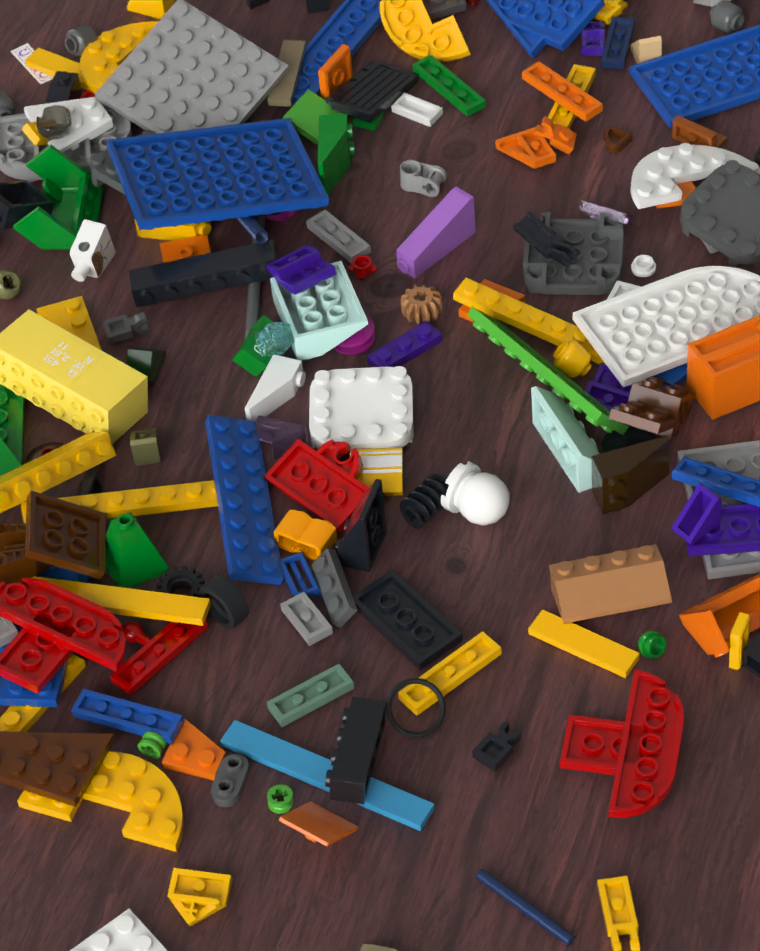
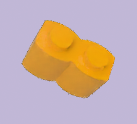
(303, 534)

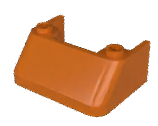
(714, 618)

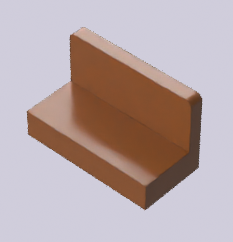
(695, 134)

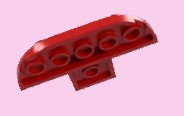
(52, 630)
(638, 751)

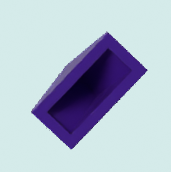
(699, 515)

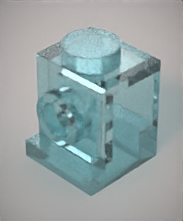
(274, 334)

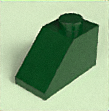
(146, 361)

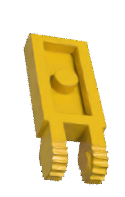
(618, 911)

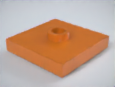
(335, 71)
(184, 248)

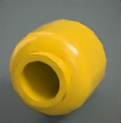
(572, 359)

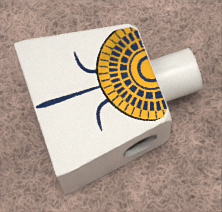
(91, 250)

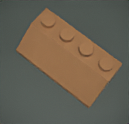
(609, 583)

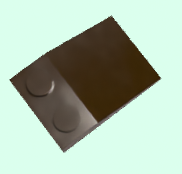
(628, 473)

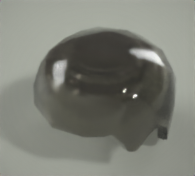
(55, 122)

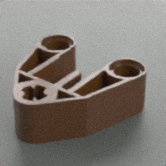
(12, 555)

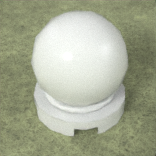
(476, 494)

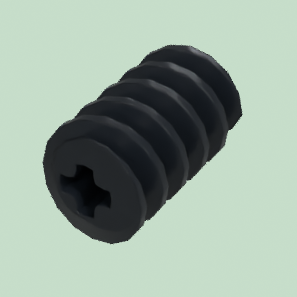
(424, 500)

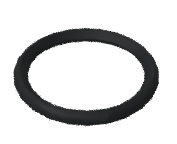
(396, 726)

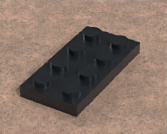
(406, 619)

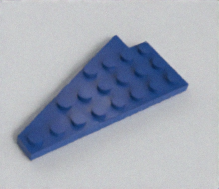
(545, 21)

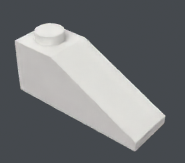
(276, 386)

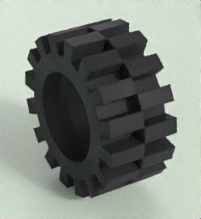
(181, 579)

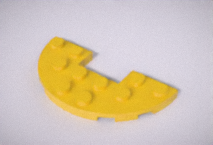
(417, 36)
(109, 51)
(132, 786)

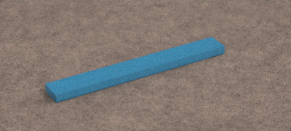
(313, 768)

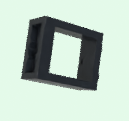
(21, 193)

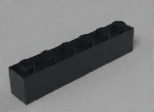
(202, 273)

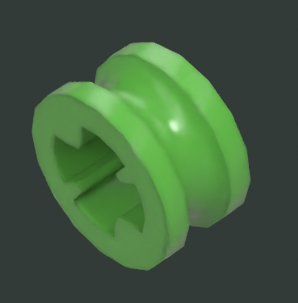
(152, 745)
(280, 807)

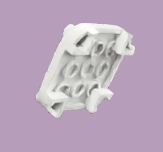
(362, 407)

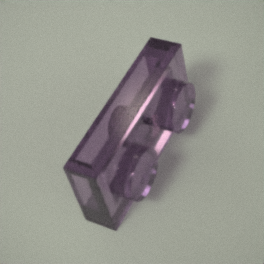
(593, 211)

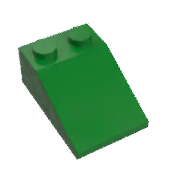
(334, 149)

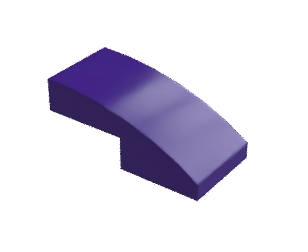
(593, 39)

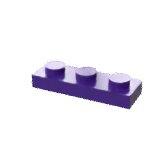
(406, 346)

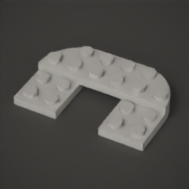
(18, 149)

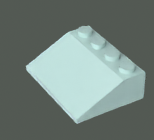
(321, 314)

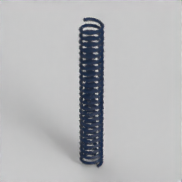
(254, 229)

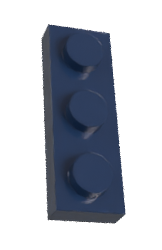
(617, 43)

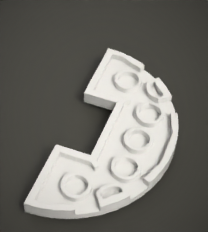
(660, 171)

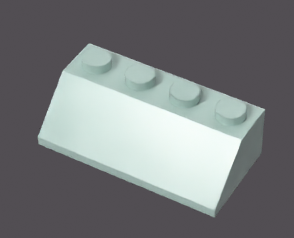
(564, 436)

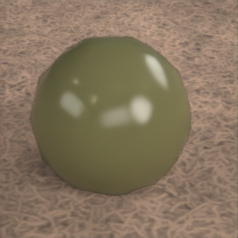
(9, 284)

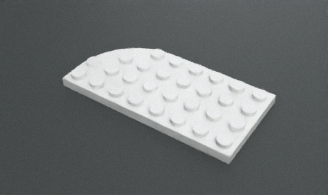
(653, 324)

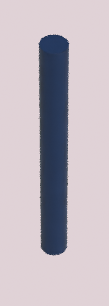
(525, 907)

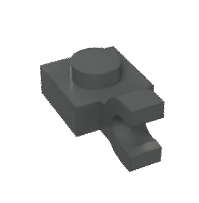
(122, 328)

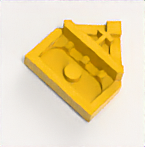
(198, 893)

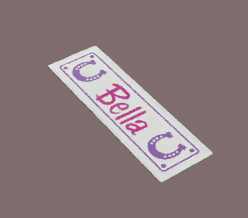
(23, 53)

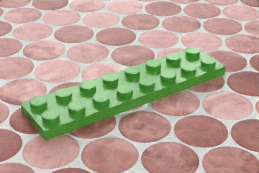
(546, 371)

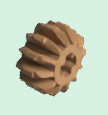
(421, 304)

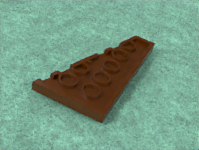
(52, 762)

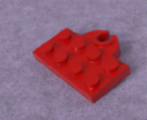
(321, 480)

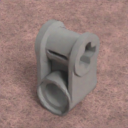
(420, 179)

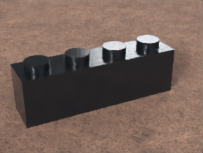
(357, 750)

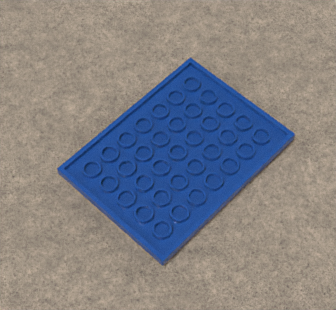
(216, 173)

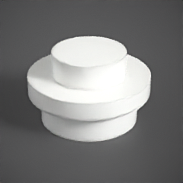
(643, 266)

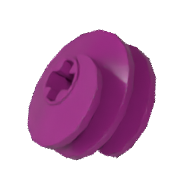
(359, 341)

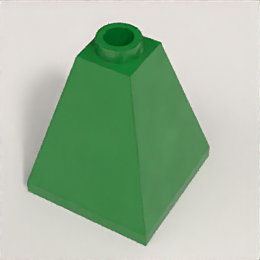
(131, 553)

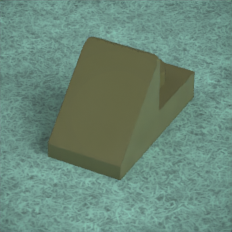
(145, 446)

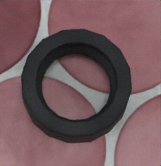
(226, 600)

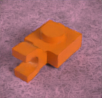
(558, 136)

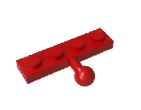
(154, 654)

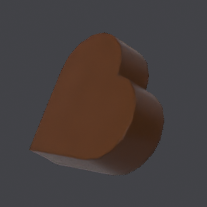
(616, 139)

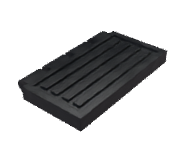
(372, 90)

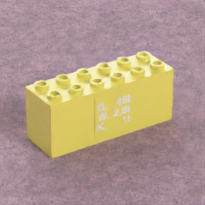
(71, 377)

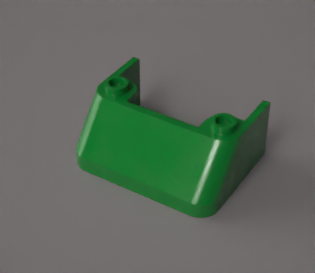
(73, 196)

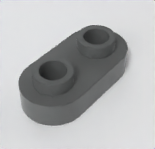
(232, 778)

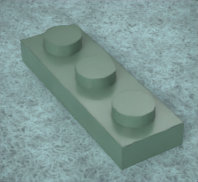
(310, 695)

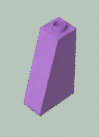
(438, 233)

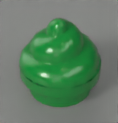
(651, 644)

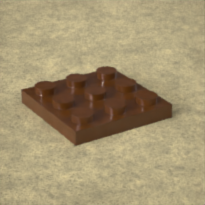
(65, 535)

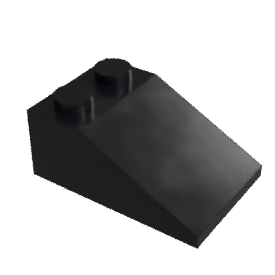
(364, 531)

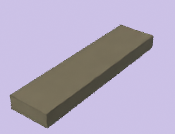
(291, 53)

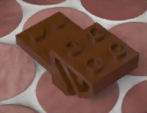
(655, 407)

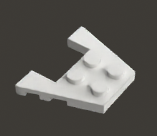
(87, 117)

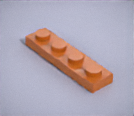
(562, 91)

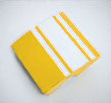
(383, 465)

